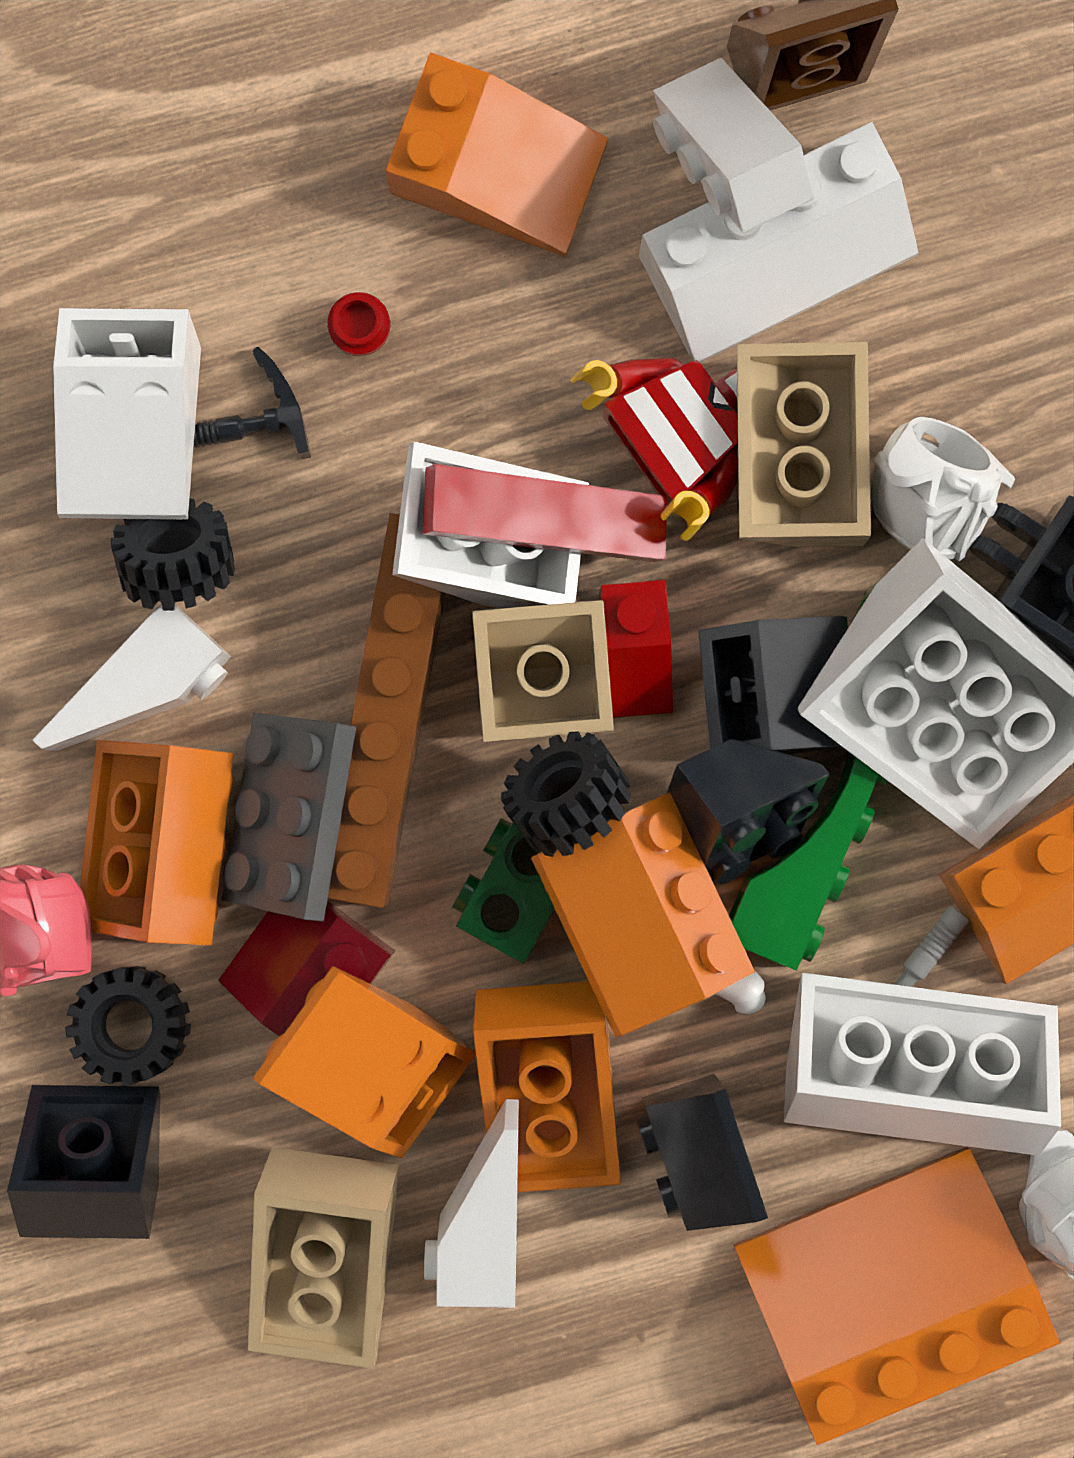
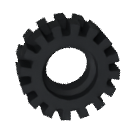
(174, 557)
(566, 794)
(90, 1029)

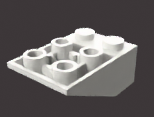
(125, 412)

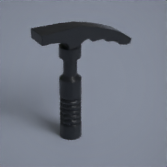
(287, 415)

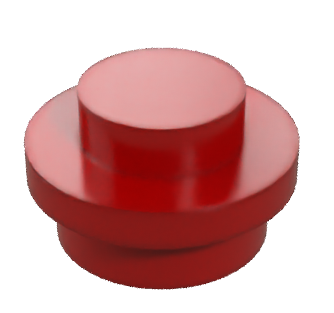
(359, 324)

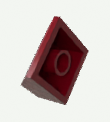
(292, 955)

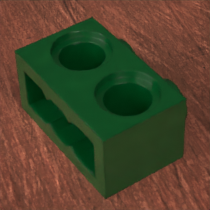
(504, 878)

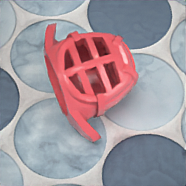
(41, 927)

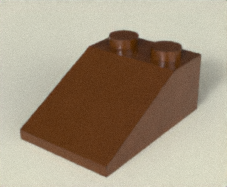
(808, 47)

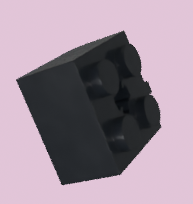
(1040, 580)

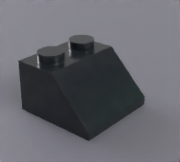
(702, 1154)
(87, 1162)

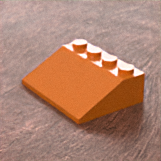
(895, 1295)

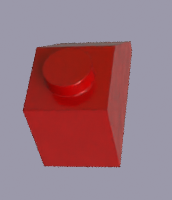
(638, 647)

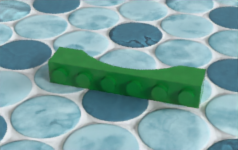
(782, 902)

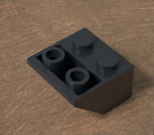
(760, 676)
(744, 804)

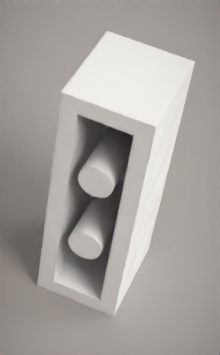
(731, 145)

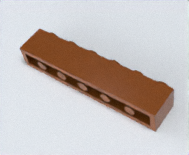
(387, 732)

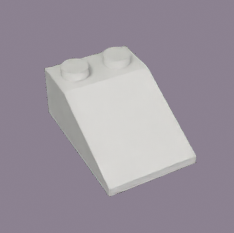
(473, 569)

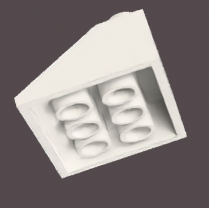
(948, 696)

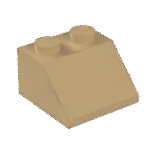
(542, 670)

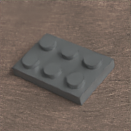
(288, 815)

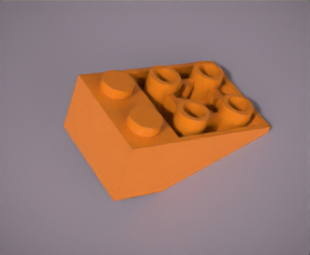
(365, 1062)

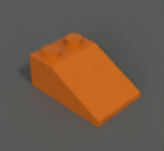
(494, 156)
(555, 1058)

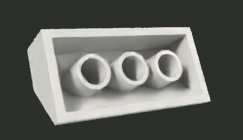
(739, 284)
(923, 1065)

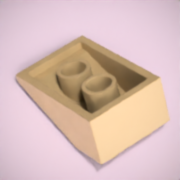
(321, 1256)

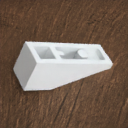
(150, 673)
(479, 1224)

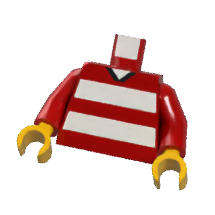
(674, 428)

